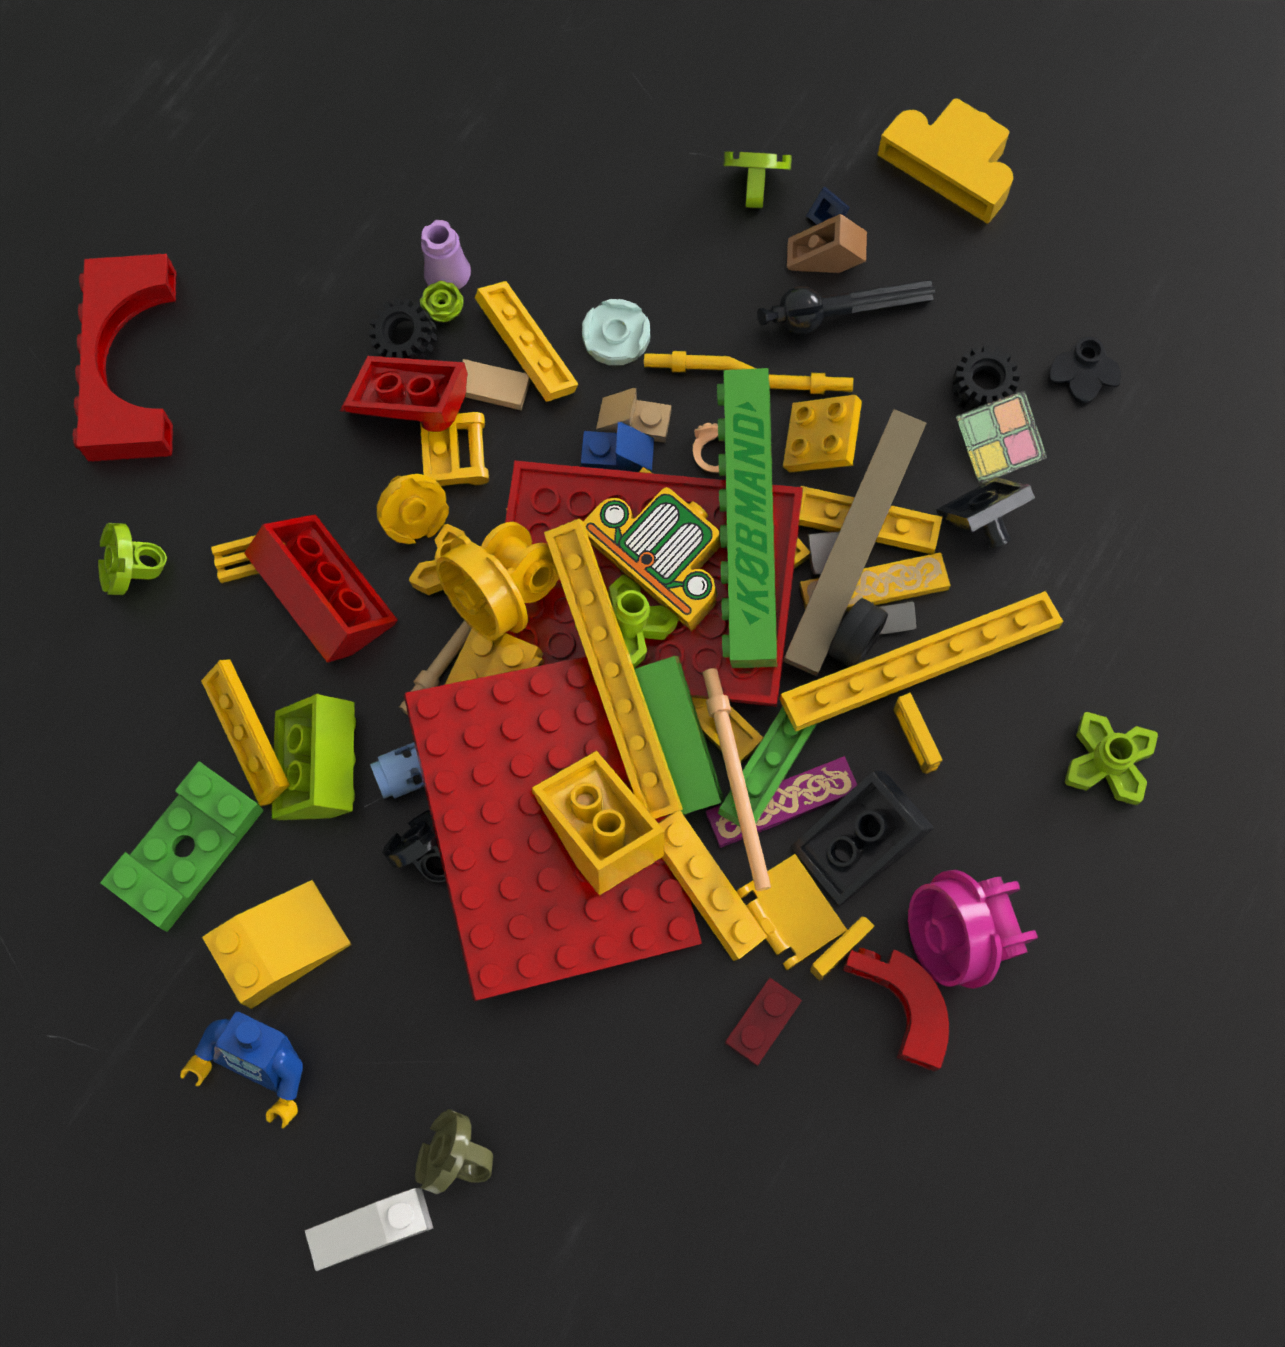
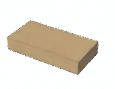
(496, 385)

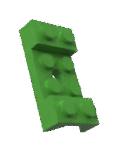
(154, 876)

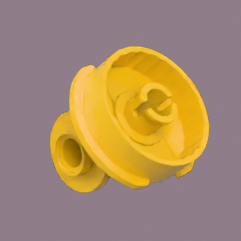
(497, 578)

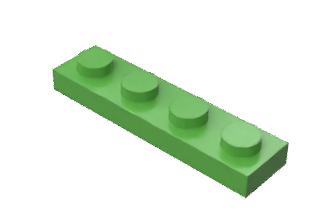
(768, 766)

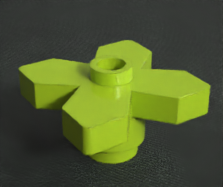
(637, 618)
(1112, 758)

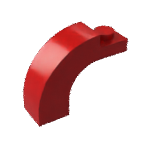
(922, 1001)

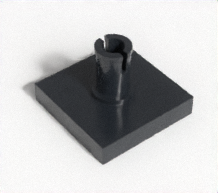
(985, 508)

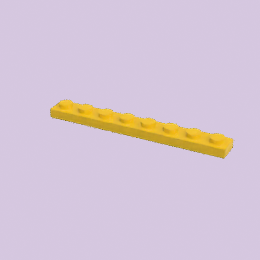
(920, 661)
(612, 669)

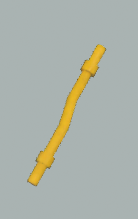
(680, 361)

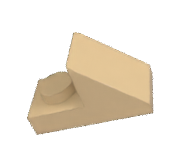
(641, 415)

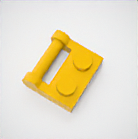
(441, 452)

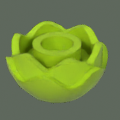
(442, 292)

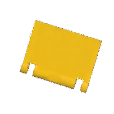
(793, 912)

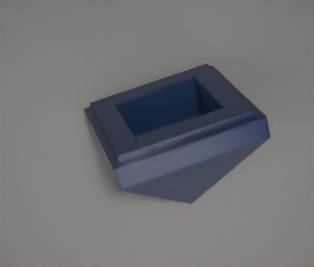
(826, 207)

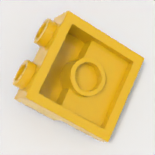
(491, 657)

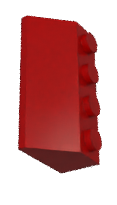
(319, 586)

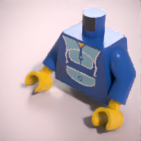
(254, 1053)

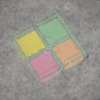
(1001, 437)

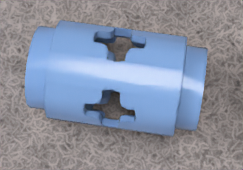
(396, 773)

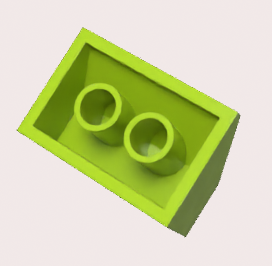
(317, 757)

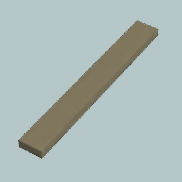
(854, 543)

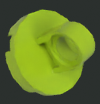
(756, 165)
(122, 559)

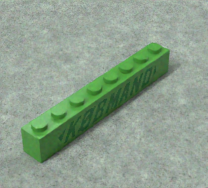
(749, 519)

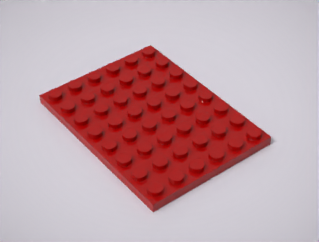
(555, 494)
(510, 881)

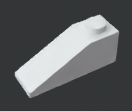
(369, 1228)

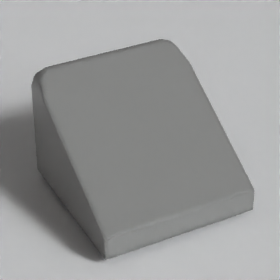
(820, 548)

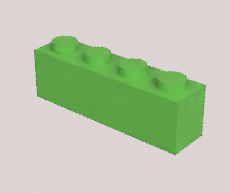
(680, 733)

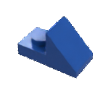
(618, 451)

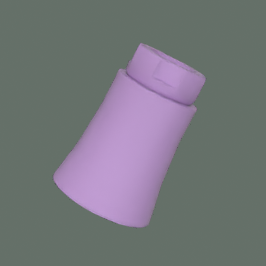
(444, 255)

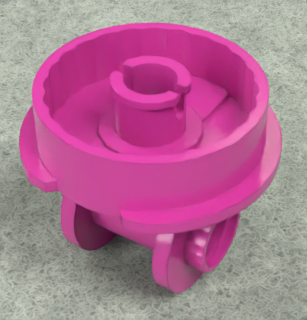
(965, 928)

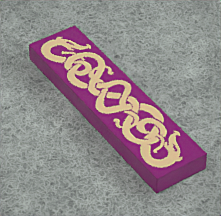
(792, 799)

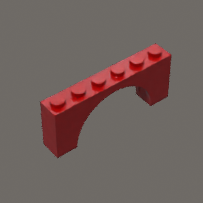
(112, 295)

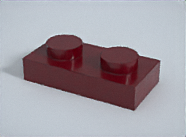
(763, 1022)

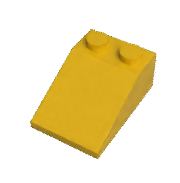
(600, 822)
(276, 943)

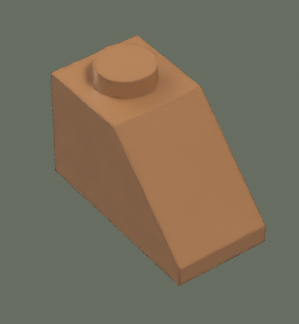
(828, 247)

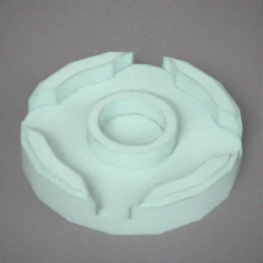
(616, 332)

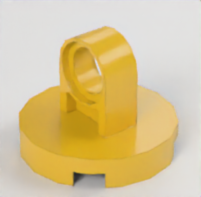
(412, 508)

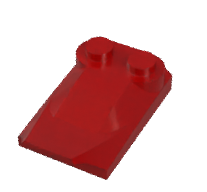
(409, 390)

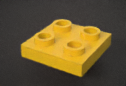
(822, 433)

